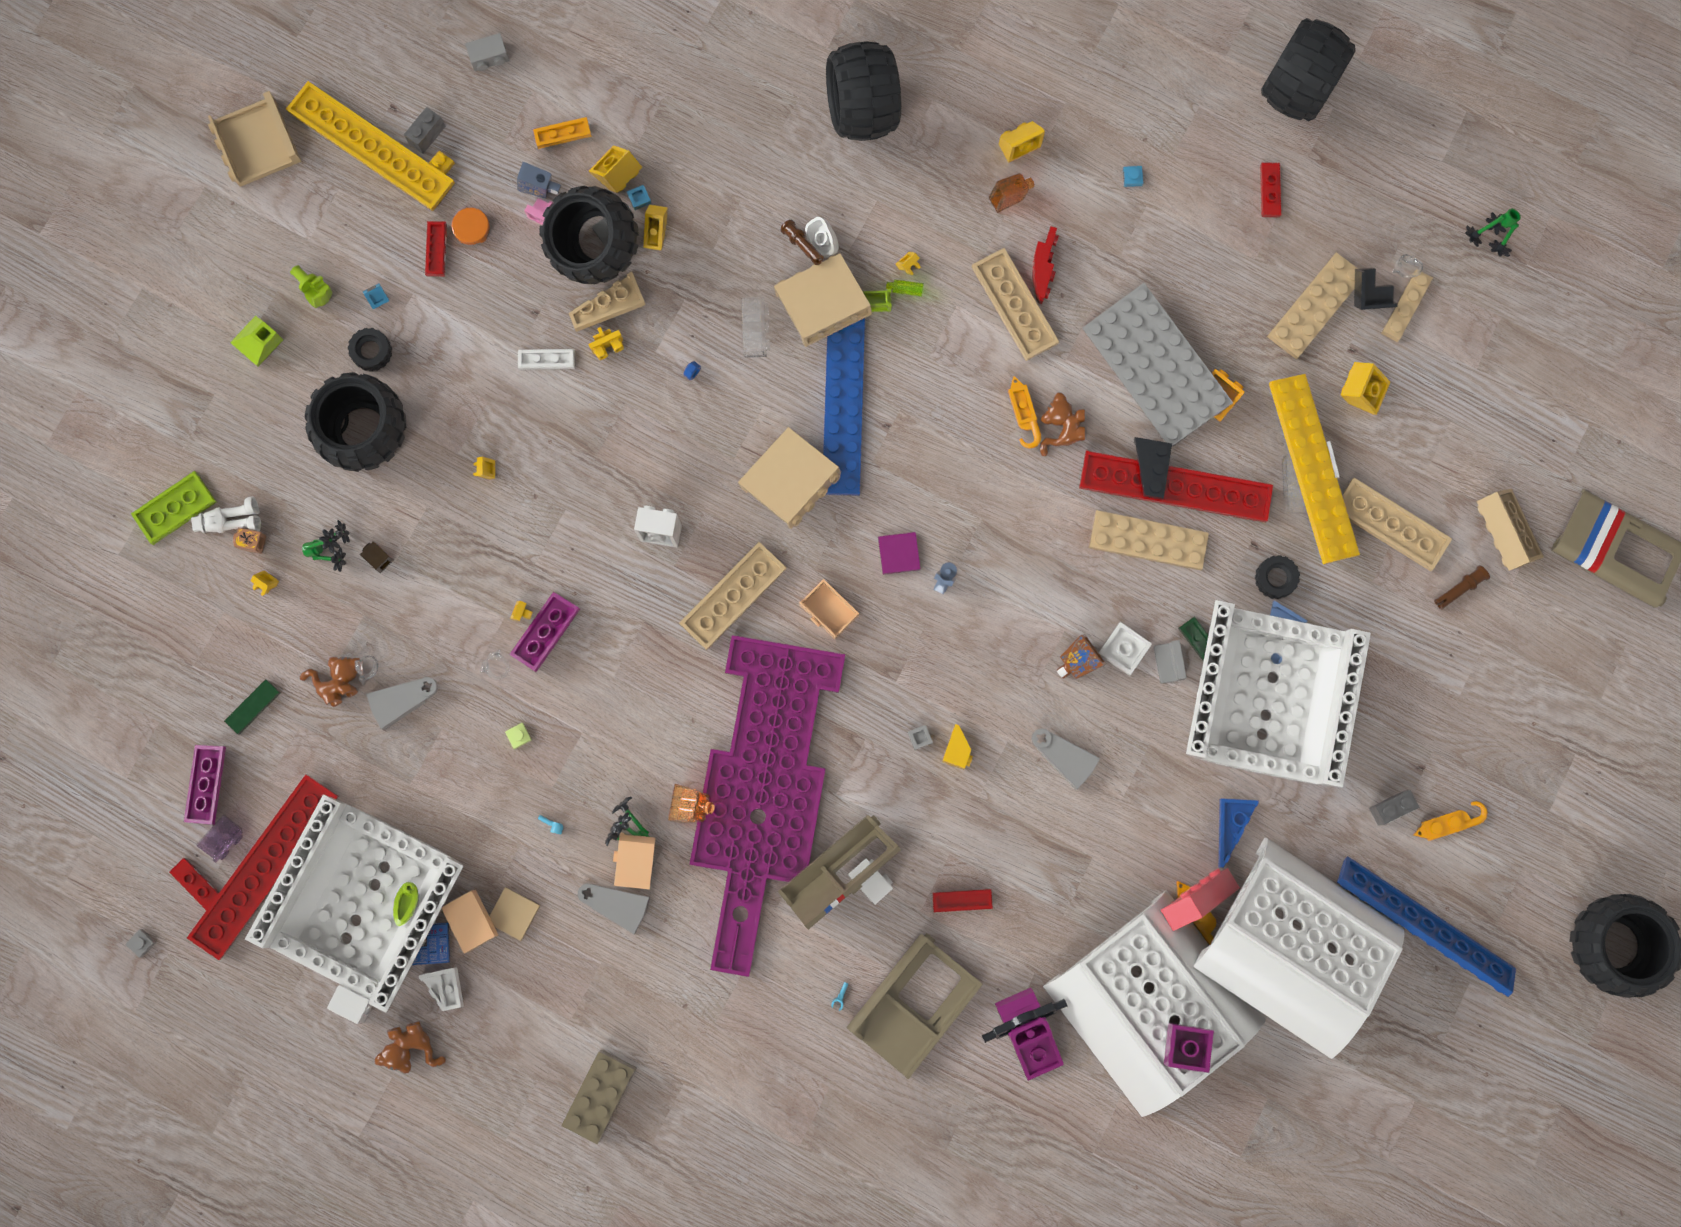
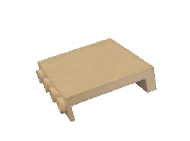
(254, 141)
(823, 299)
(790, 477)

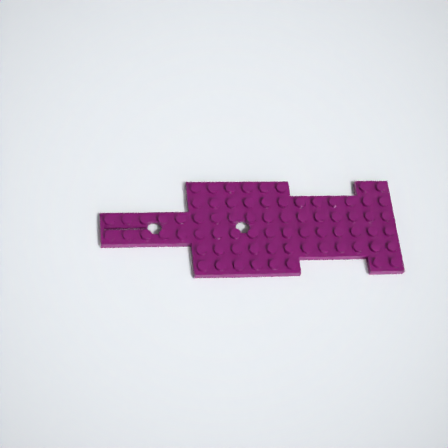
(765, 773)

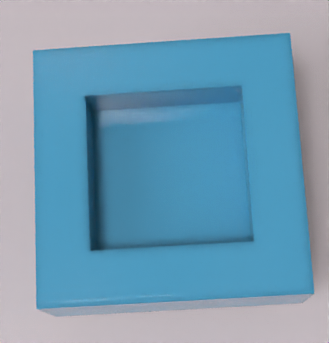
(1132, 176)
(639, 197)
(376, 296)

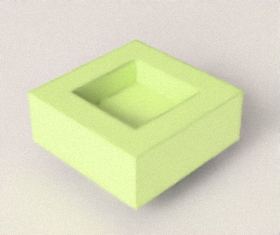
(518, 735)

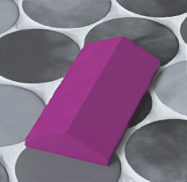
(544, 631)
(204, 784)

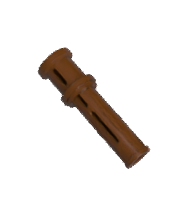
(798, 238)
(1469, 583)

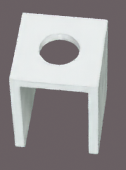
(350, 1005)

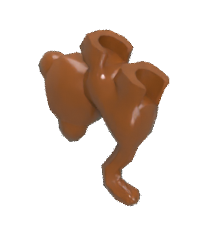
(1060, 413)
(342, 672)
(397, 1055)

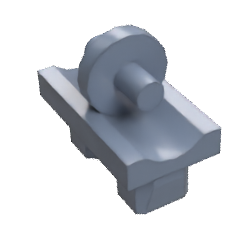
(945, 577)

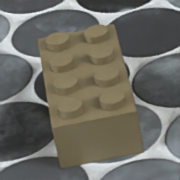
(599, 1096)

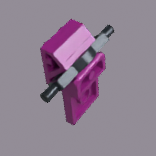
(1029, 1032)

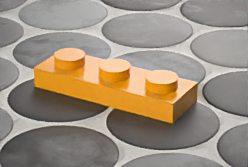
(562, 132)

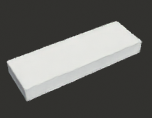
(546, 359)

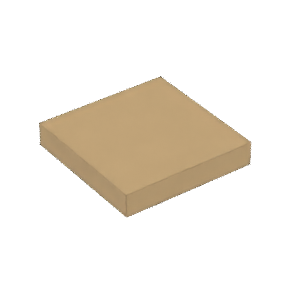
(513, 913)

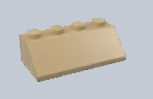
(1509, 529)

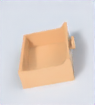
(828, 609)
(634, 861)
(469, 921)

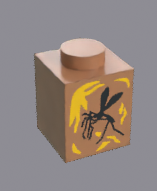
(249, 540)

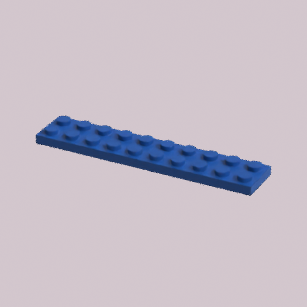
(844, 406)
(1427, 926)

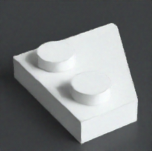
(445, 988)

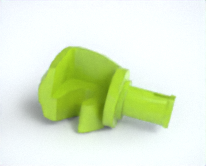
(313, 287)

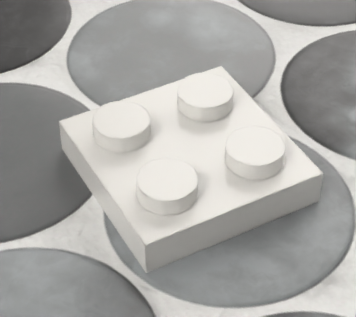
(1124, 648)

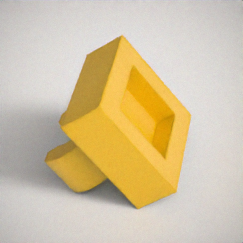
(442, 162)
(907, 261)
(485, 468)
(264, 581)
(520, 611)

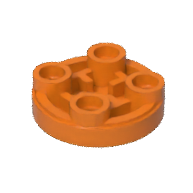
(470, 226)

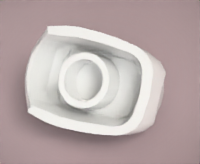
(822, 237)

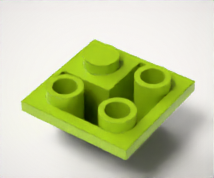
(256, 341)

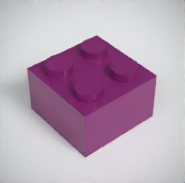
(1188, 1047)

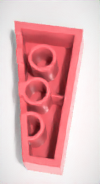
(1200, 898)

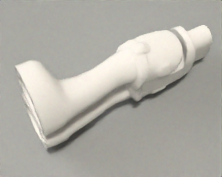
(217, 519)

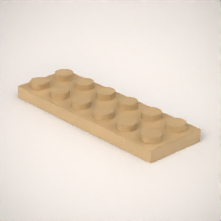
(1015, 304)
(1315, 306)
(1394, 525)
(1148, 540)
(732, 596)

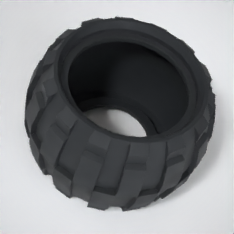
(1308, 69)
(863, 90)
(562, 231)
(326, 418)
(1657, 942)

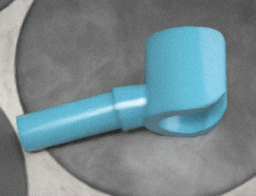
(556, 827)
(840, 996)

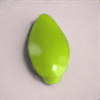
(405, 903)

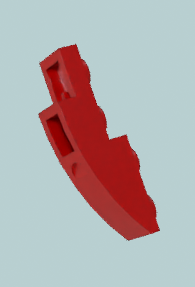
(1042, 265)

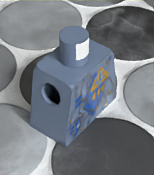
(536, 181)

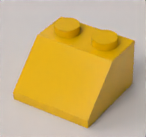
(1021, 140)
(616, 168)
(1365, 387)

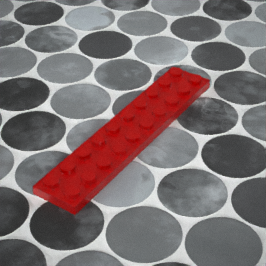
(1183, 487)
(257, 871)

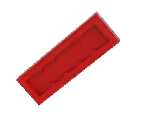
(1270, 190)
(436, 249)
(194, 883)
(962, 900)

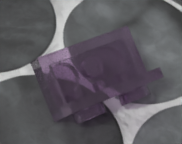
(220, 838)

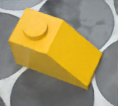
(655, 227)
(957, 750)

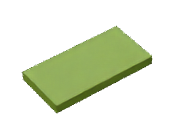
(173, 508)

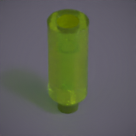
(905, 287)

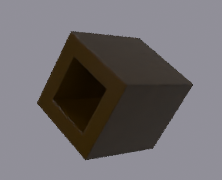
(376, 556)

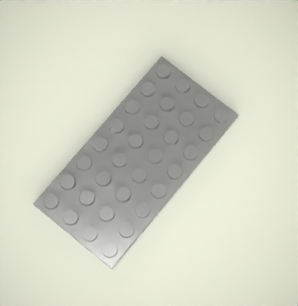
(1157, 365)

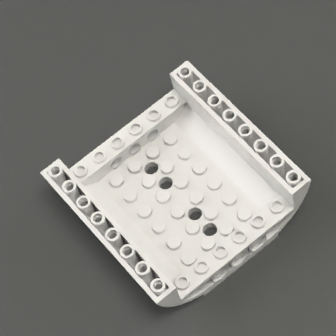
(1308, 704)
(331, 882)
(1291, 970)
(1130, 1026)

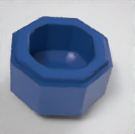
(692, 370)

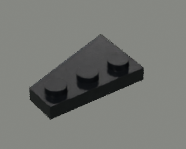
(1153, 465)

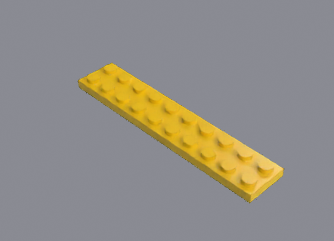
(370, 146)
(1314, 469)

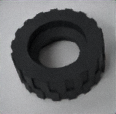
(380, 359)
(1277, 591)

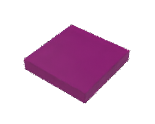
(899, 553)

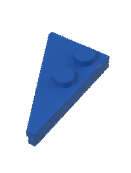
(1233, 818)

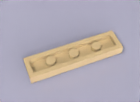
(1406, 306)

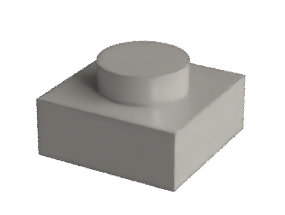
(920, 737)
(140, 943)

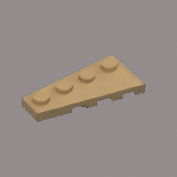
(617, 300)

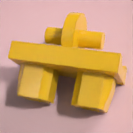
(604, 340)

